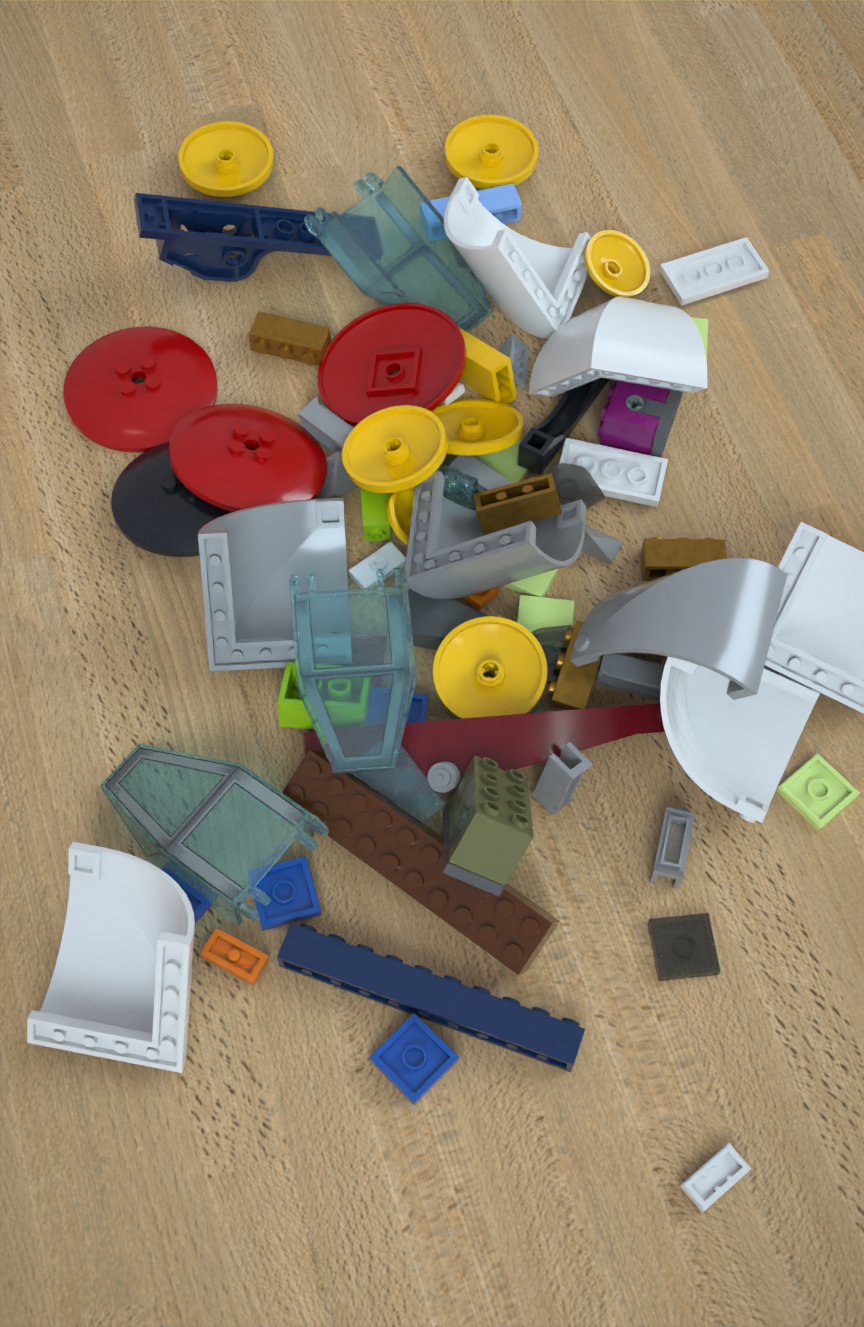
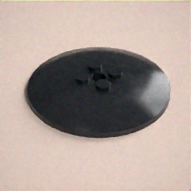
(157, 509)

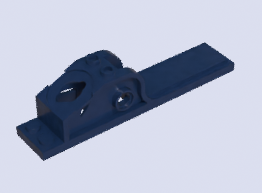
(210, 244)

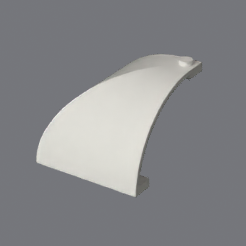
(525, 278)
(623, 343)
(821, 617)
(732, 745)
(120, 964)

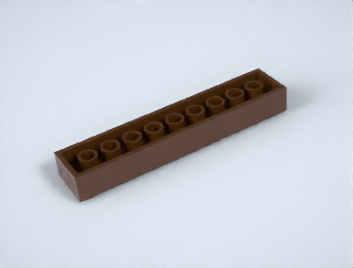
(412, 859)

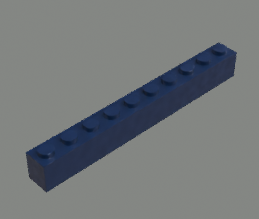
(431, 997)

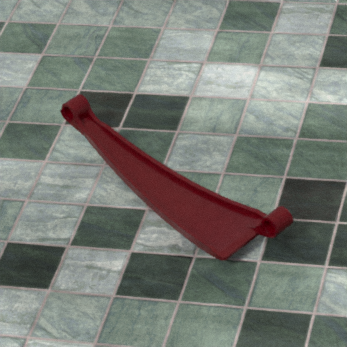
(518, 738)

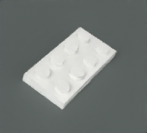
(714, 271)
(619, 471)

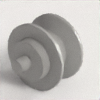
(443, 776)

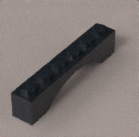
(547, 437)

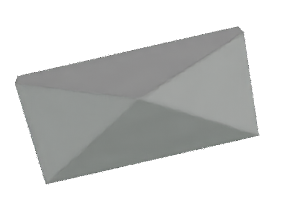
(518, 353)
(337, 479)
(600, 545)

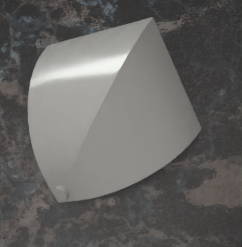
(455, 559)
(248, 571)
(704, 615)

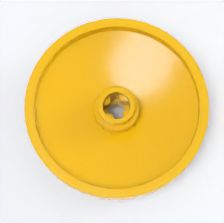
(491, 151)
(226, 159)
(479, 426)
(394, 449)
(485, 648)

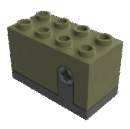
(486, 825)

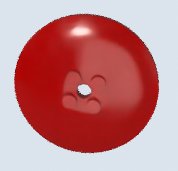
(401, 337)
(132, 415)
(214, 462)

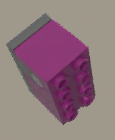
(638, 417)

